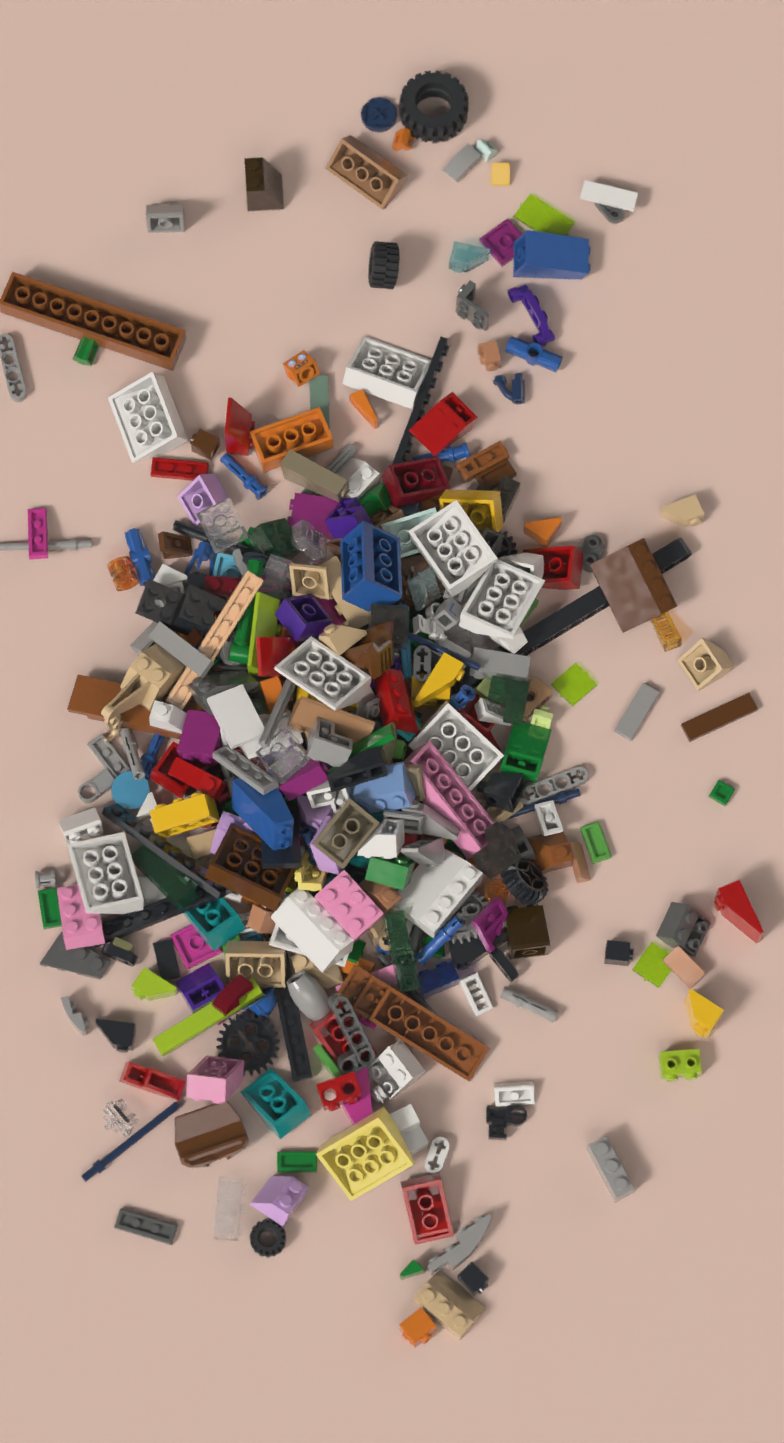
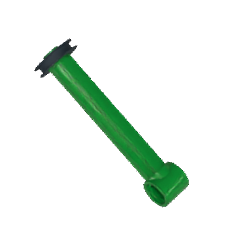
(240, 646)

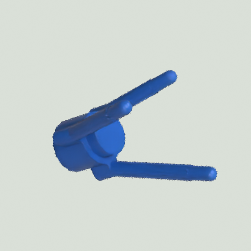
(203, 553)

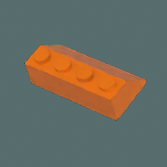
(302, 433)

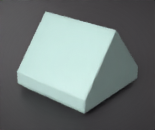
(486, 149)

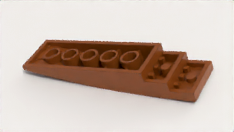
(93, 694)
(413, 1023)

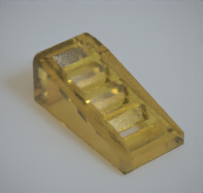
(671, 640)

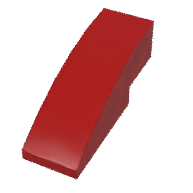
(152, 1081)

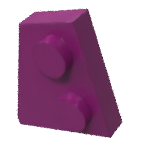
(489, 922)

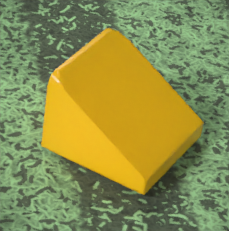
(500, 174)

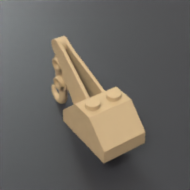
(145, 681)

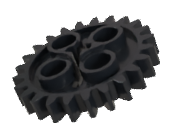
(262, 1033)

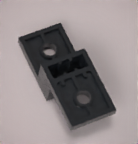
(180, 610)

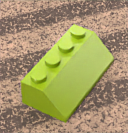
(263, 625)

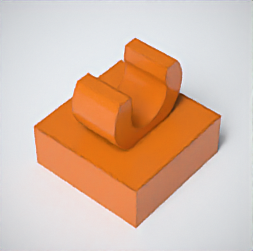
(401, 140)

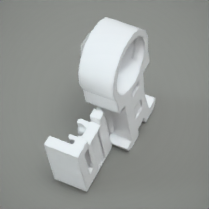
(429, 625)

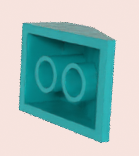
(215, 922)
(276, 1103)

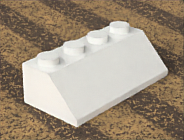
(313, 929)

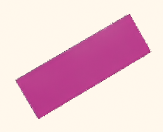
(37, 533)

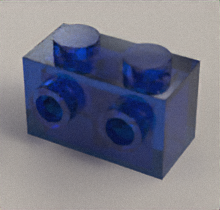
(437, 979)

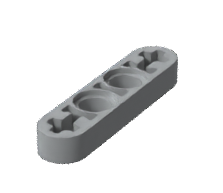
(10, 368)
(553, 787)

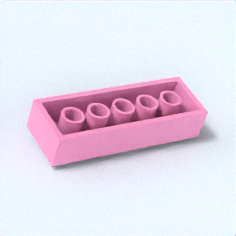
(451, 799)

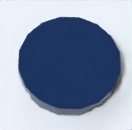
(378, 115)

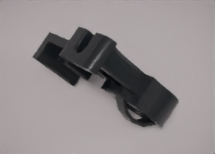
(497, 1120)

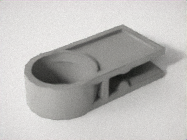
(100, 783)

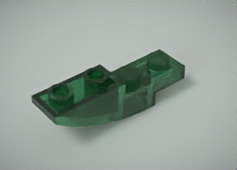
(400, 951)

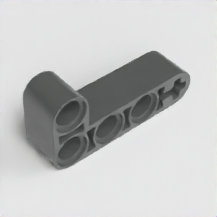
(348, 1031)

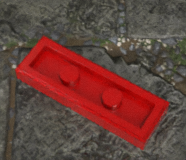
(177, 468)

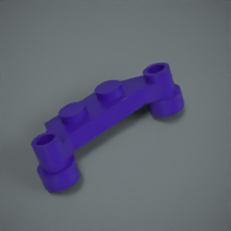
(537, 315)

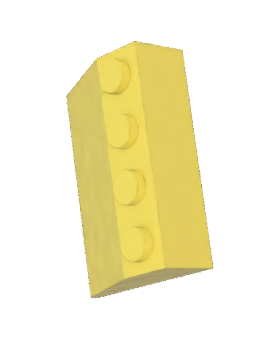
(366, 1154)

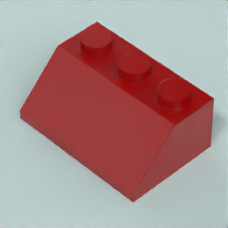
(395, 701)

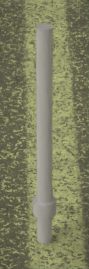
(72, 544)

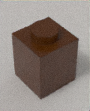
(205, 444)

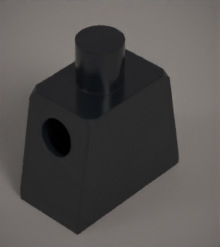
(503, 790)

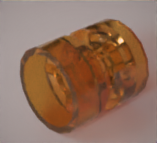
(123, 575)
(496, 888)

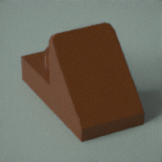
(174, 545)

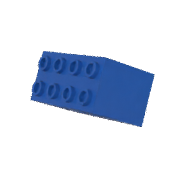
(370, 567)

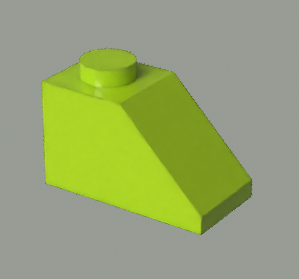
(152, 987)

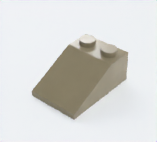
(345, 833)

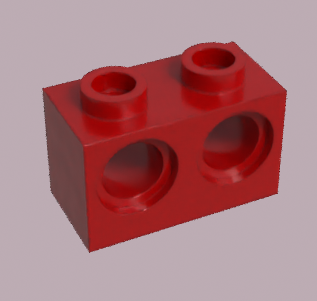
(337, 1086)

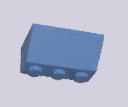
(385, 792)

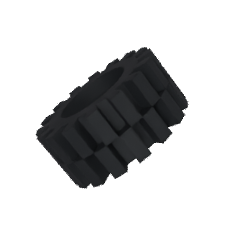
(276, 1247)

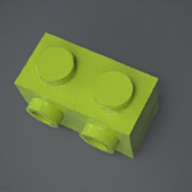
(680, 1064)

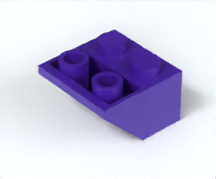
(200, 987)

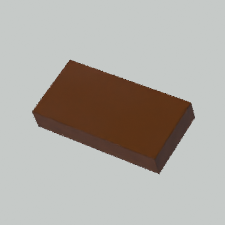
(492, 477)

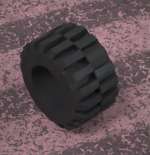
(383, 265)

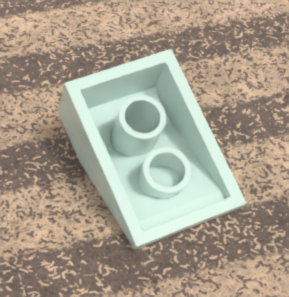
(401, 529)

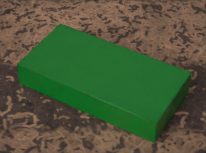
(49, 908)
(296, 1161)

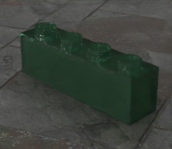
(165, 878)

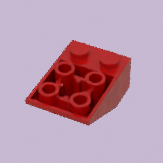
(444, 424)

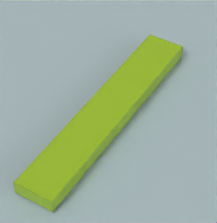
(199, 1022)

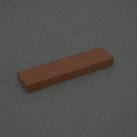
(719, 717)

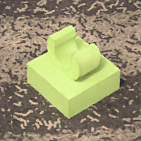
(542, 717)

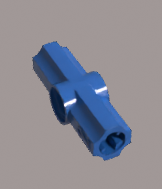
(523, 349)
(139, 555)

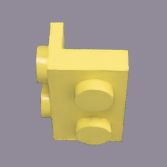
(309, 876)

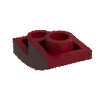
(229, 997)

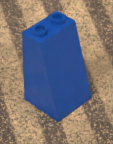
(550, 256)
(264, 813)

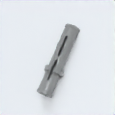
(130, 747)
(528, 1004)

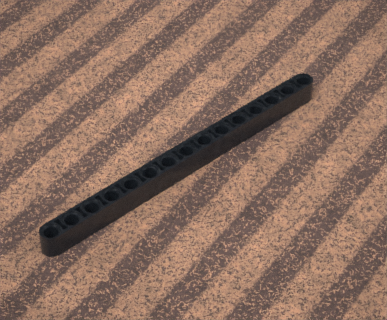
(578, 611)

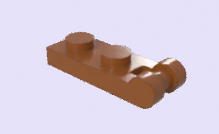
(482, 461)

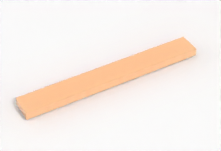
(217, 634)

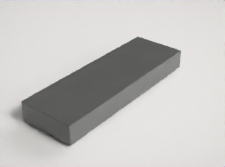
(146, 1226)

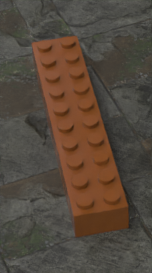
(93, 319)

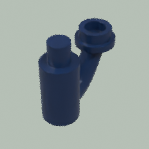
(517, 395)
(307, 834)

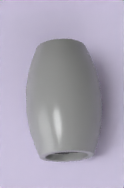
(308, 995)

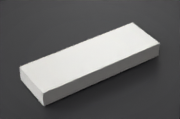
(609, 195)

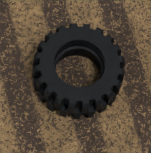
(438, 86)

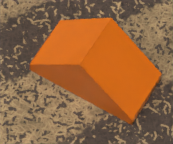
(543, 530)

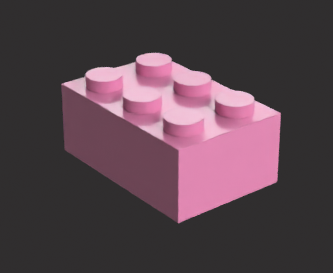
(349, 905)
(78, 927)
(215, 1079)

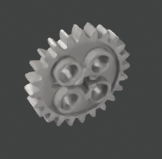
(475, 905)

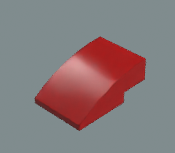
(271, 652)

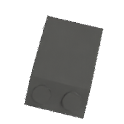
(216, 683)

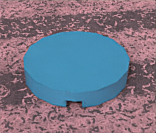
(128, 791)

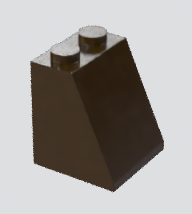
(263, 185)
(526, 932)

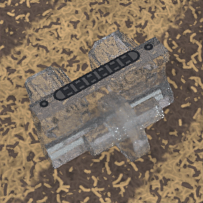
(116, 1118)

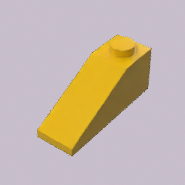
(442, 677)

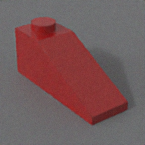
(197, 778)

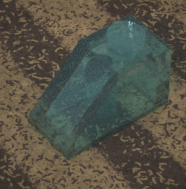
(467, 257)

